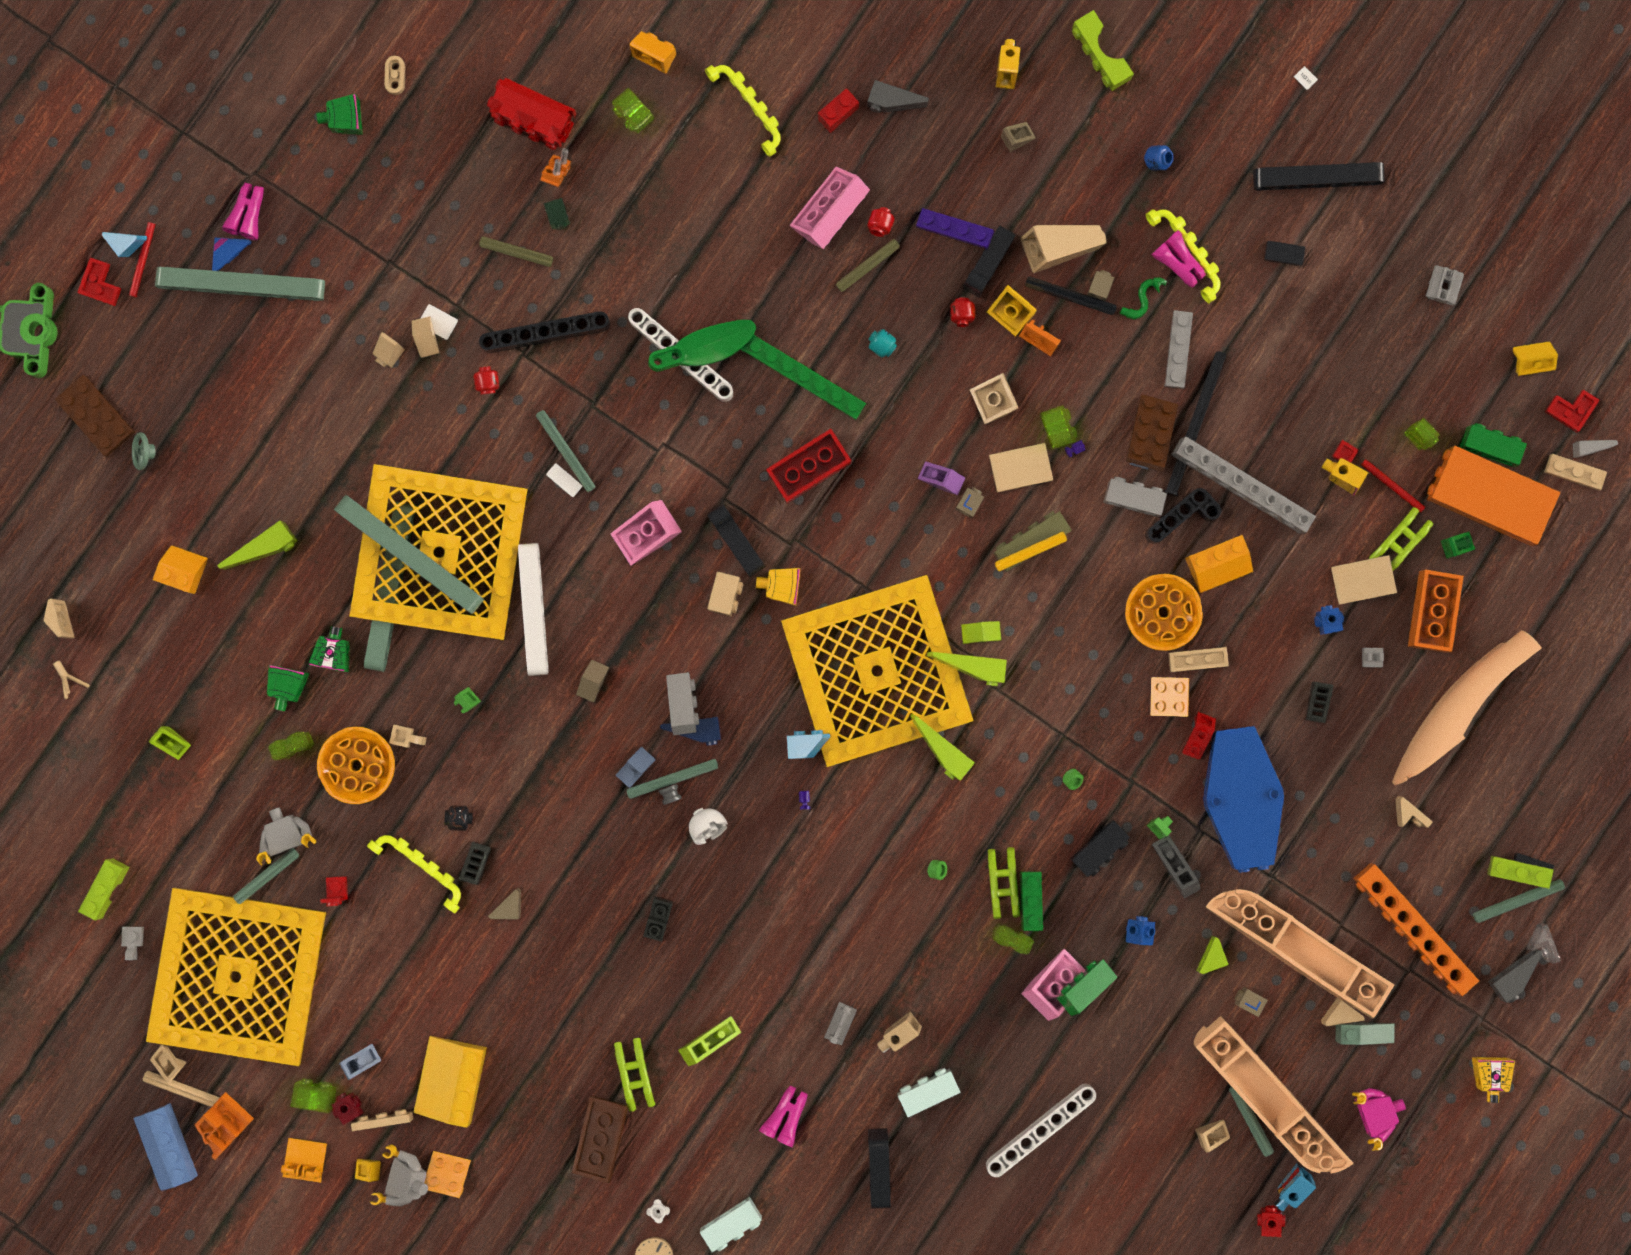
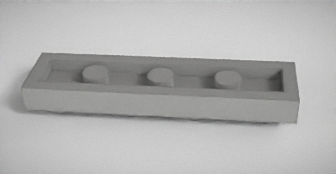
(1178, 349)

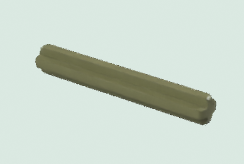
(516, 251)
(867, 265)

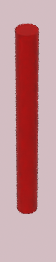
(142, 260)
(1392, 485)

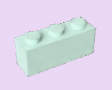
(928, 1092)
(731, 1225)

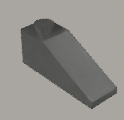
(890, 99)
(1177, 866)
(1513, 979)

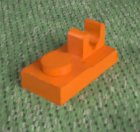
(1039, 338)

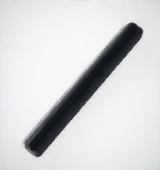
(1070, 295)

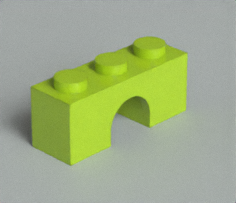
(1520, 872)
(98, 897)

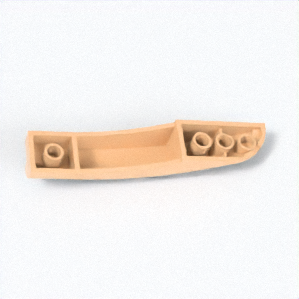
(1457, 707)
(1302, 949)
(1270, 1098)

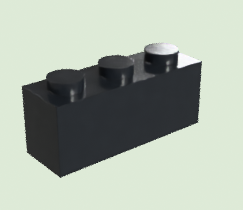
(1100, 849)

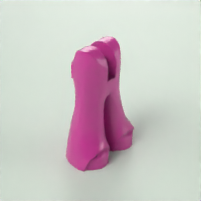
(249, 227)
(1189, 265)
(772, 1124)

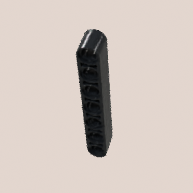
(1318, 176)
(535, 329)

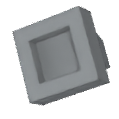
(1372, 657)

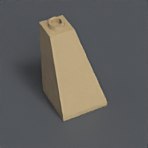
(1056, 244)

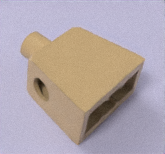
(905, 1028)

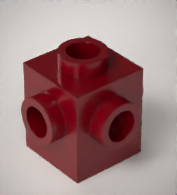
(347, 1113)

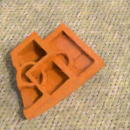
(222, 1124)

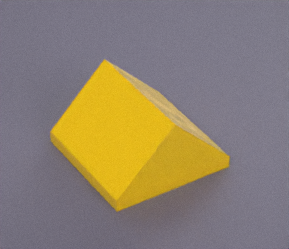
(1012, 310)

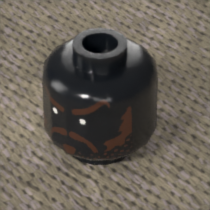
(458, 818)

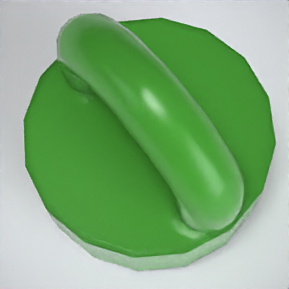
(1073, 779)
(937, 869)

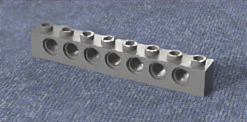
(1243, 485)

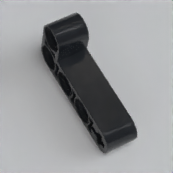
(989, 261)
(1179, 518)
(736, 540)
(879, 1168)

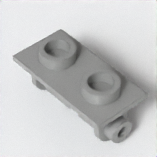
(840, 1023)

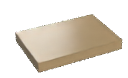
(1021, 467)
(1364, 579)

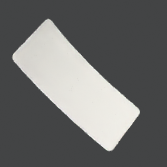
(564, 480)

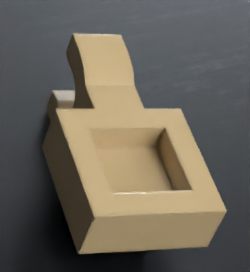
(404, 736)

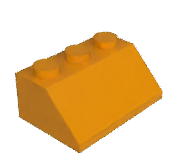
(1220, 564)

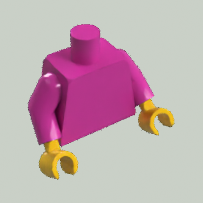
(1378, 1114)

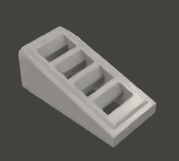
(1584, 448)

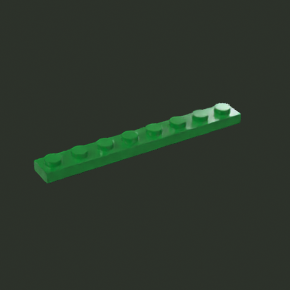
(804, 377)

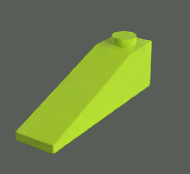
(270, 542)
(980, 668)
(948, 756)

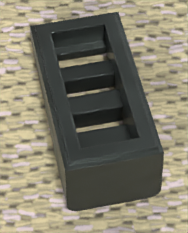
(1327, 697)
(468, 861)

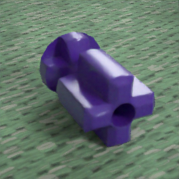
(1077, 447)
(804, 798)

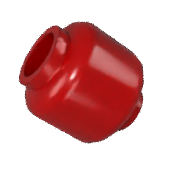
(880, 222)
(962, 312)
(486, 380)

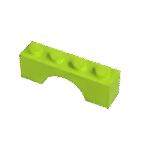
(1114, 71)

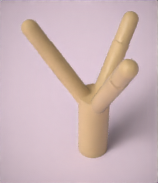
(64, 676)

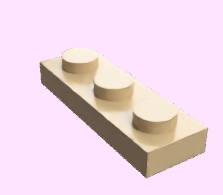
(1575, 472)
(1198, 659)
(382, 1119)

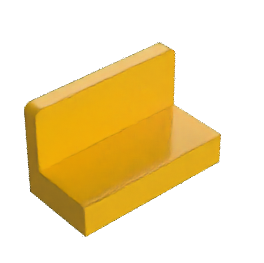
(1535, 358)

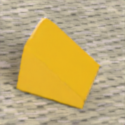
(367, 1170)

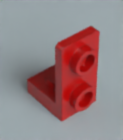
(1200, 736)
(336, 891)

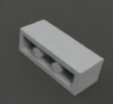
(1135, 497)
(682, 703)

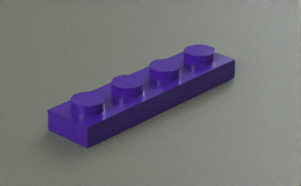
(954, 228)

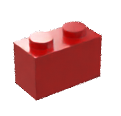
(838, 110)

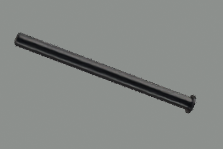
(1197, 419)

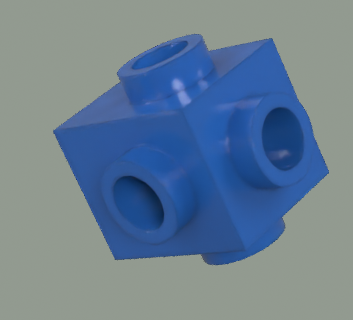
(1336, 619)
(1140, 931)

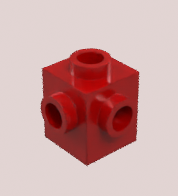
(1271, 1221)

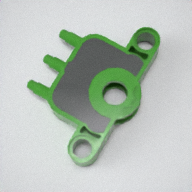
(18, 329)

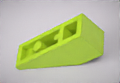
(709, 1041)

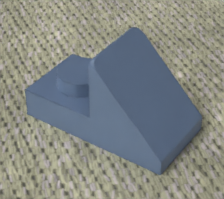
(635, 767)
(360, 1061)

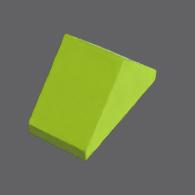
(981, 632)
(170, 742)
(1213, 957)

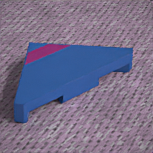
(226, 250)

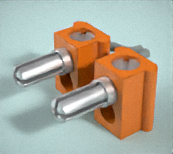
(556, 169)

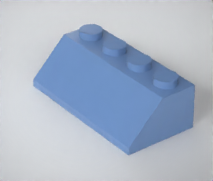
(165, 1147)

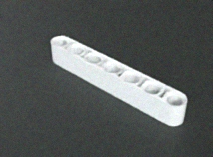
(662, 334)
(533, 609)
(1036, 1139)

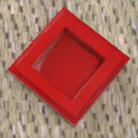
(1345, 452)

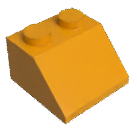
(653, 51)
(180, 569)

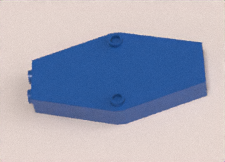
(1243, 798)

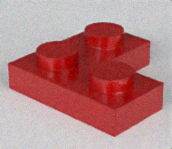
(94, 285)
(1573, 414)

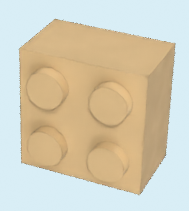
(724, 594)

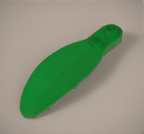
(705, 345)

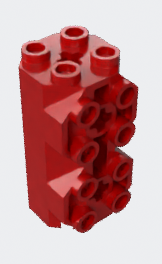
(531, 112)

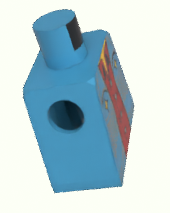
(1295, 1188)

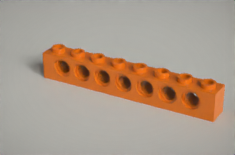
(1465, 978)

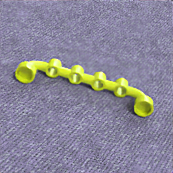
(748, 95)
(1200, 254)
(417, 857)

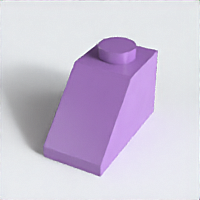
(941, 478)

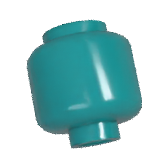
(882, 343)

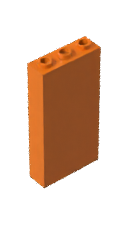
(1493, 495)

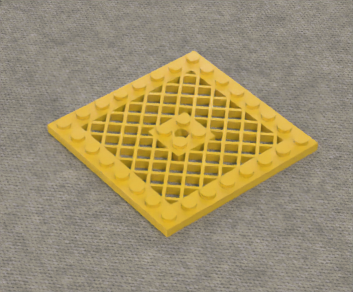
(514, 500)
(915, 589)
(168, 976)

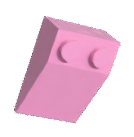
(646, 531)
(1046, 986)

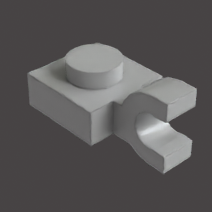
(132, 938)

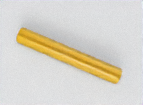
(1030, 551)

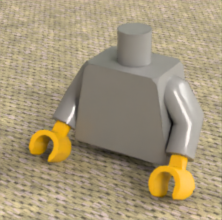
(283, 835)
(404, 1181)

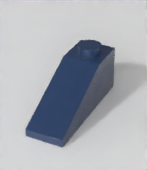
(707, 731)

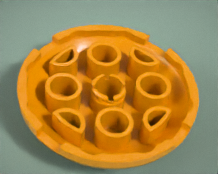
(1182, 608)
(337, 769)

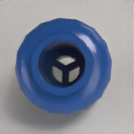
(1158, 157)

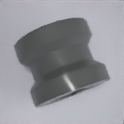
(670, 794)

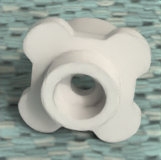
(658, 1217)

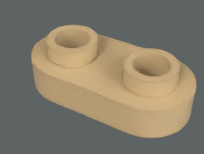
(394, 76)

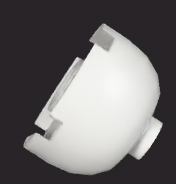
(706, 824)

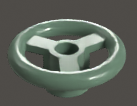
(142, 453)

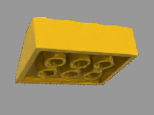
(450, 1081)

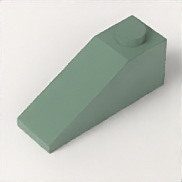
(1364, 1033)

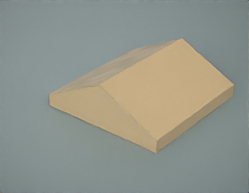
(994, 399)
(58, 618)

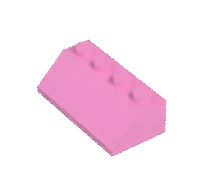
(830, 207)

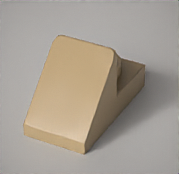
(1406, 810)
(167, 1063)

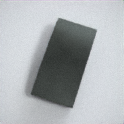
(658, 919)

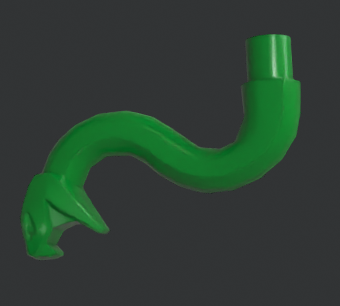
(1136, 314)

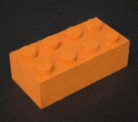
(1435, 611)

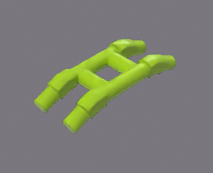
(1402, 528)
(1012, 891)
(624, 1067)

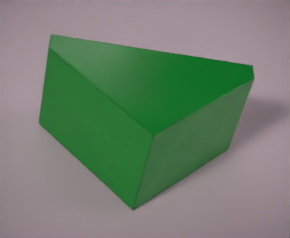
(1457, 545)

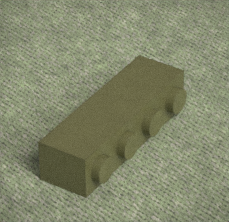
(1037, 532)

